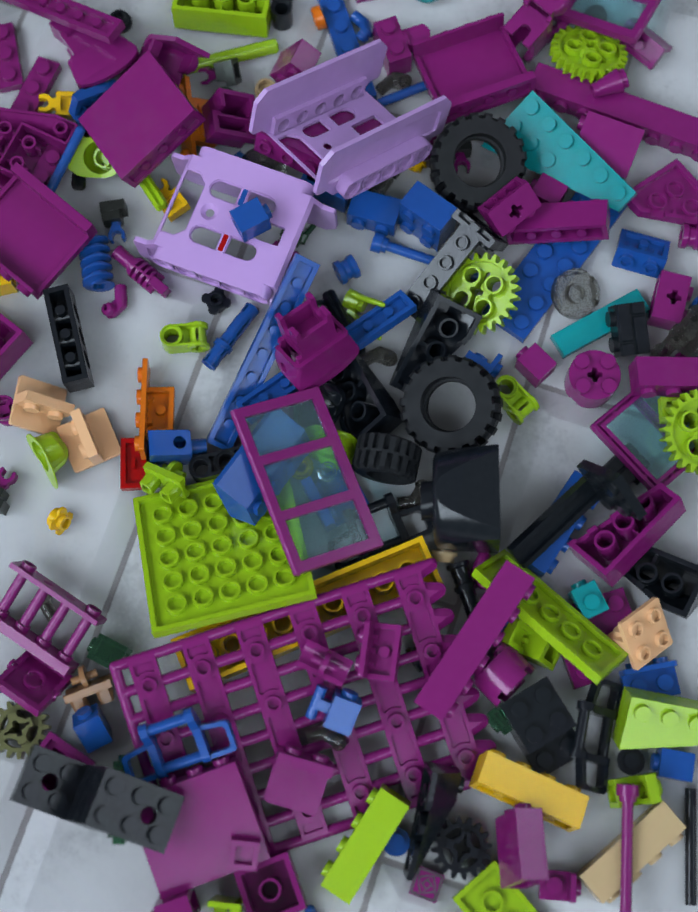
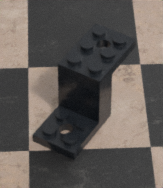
(98, 798)

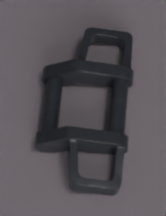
(395, 516)
(578, 753)

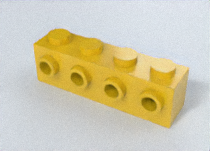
(517, 783)

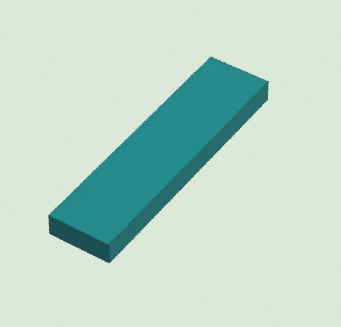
(590, 327)

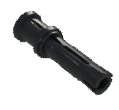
(464, 585)

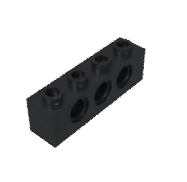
(68, 338)

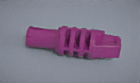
(141, 271)

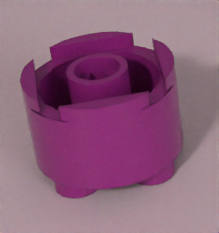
(600, 367)
(502, 675)

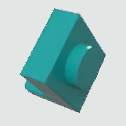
(588, 598)

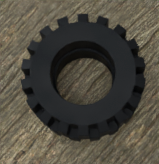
(386, 458)

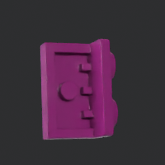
(379, 651)

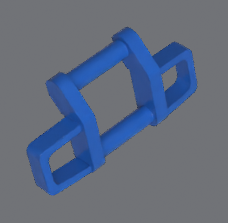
(162, 768)

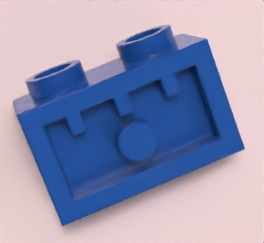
(641, 253)
(657, 677)

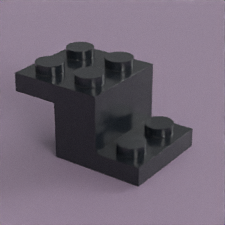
(541, 726)

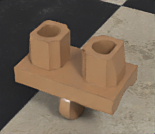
(101, 686)

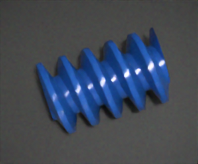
(95, 265)

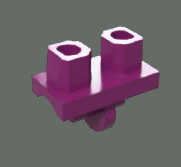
(324, 663)

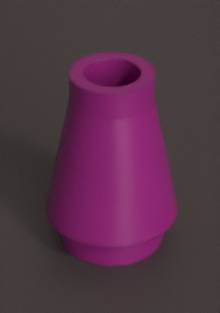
(611, 83)

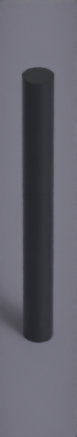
(690, 847)

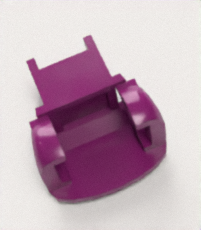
(534, 26)
(97, 61)
(319, 340)

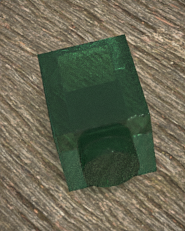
(105, 650)

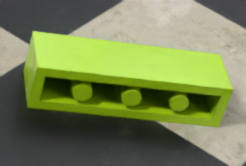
(365, 844)

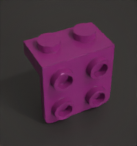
(298, 779)

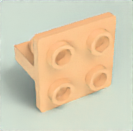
(38, 406)
(89, 439)
(643, 633)

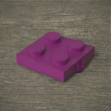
(32, 683)

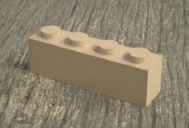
(651, 834)

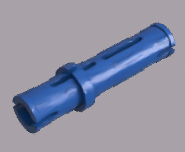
(224, 344)

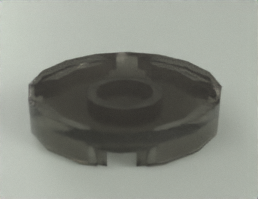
(575, 293)

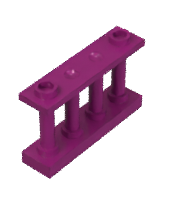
(40, 644)

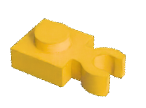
(59, 104)
(180, 205)

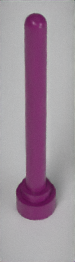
(627, 795)

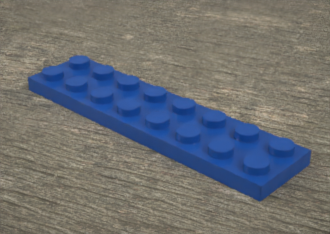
(538, 273)

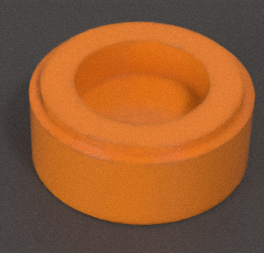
(318, 17)

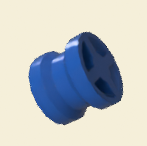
(346, 269)

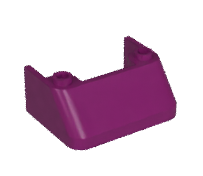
(176, 55)

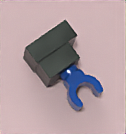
(112, 217)

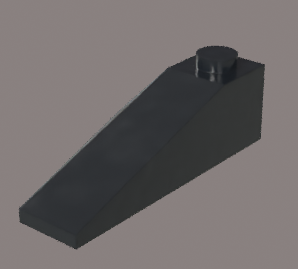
(438, 331)
(367, 402)
(668, 579)
(434, 803)

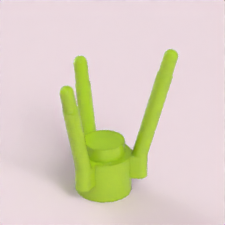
(357, 302)

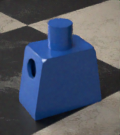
(163, 446)

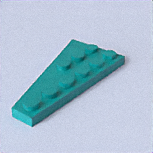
(564, 155)

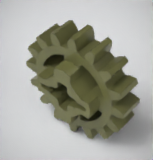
(25, 739)

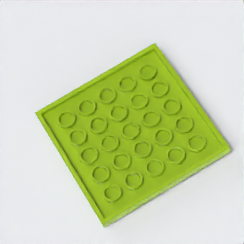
(209, 565)

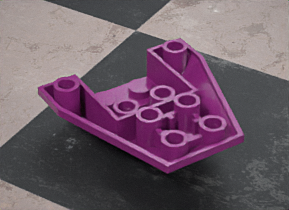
(33, 141)

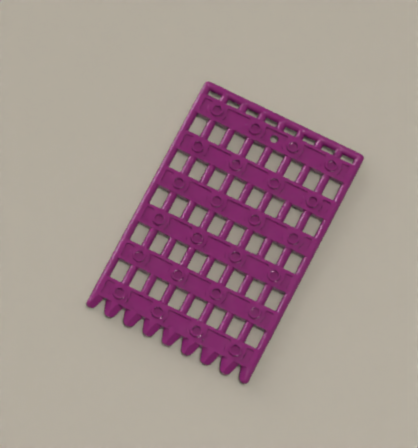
(211, 693)

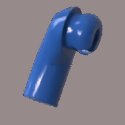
(364, 24)

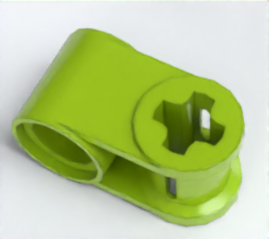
(187, 338)
(516, 400)

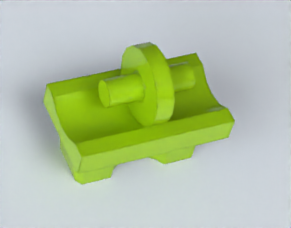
(168, 477)

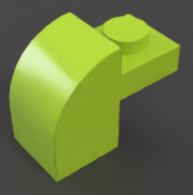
(530, 644)
(649, 792)

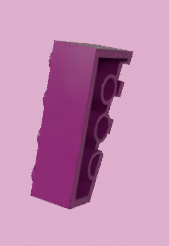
(621, 541)

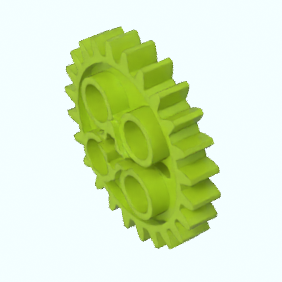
(586, 53)
(500, 301)
(678, 435)

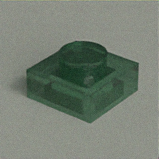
(498, 721)

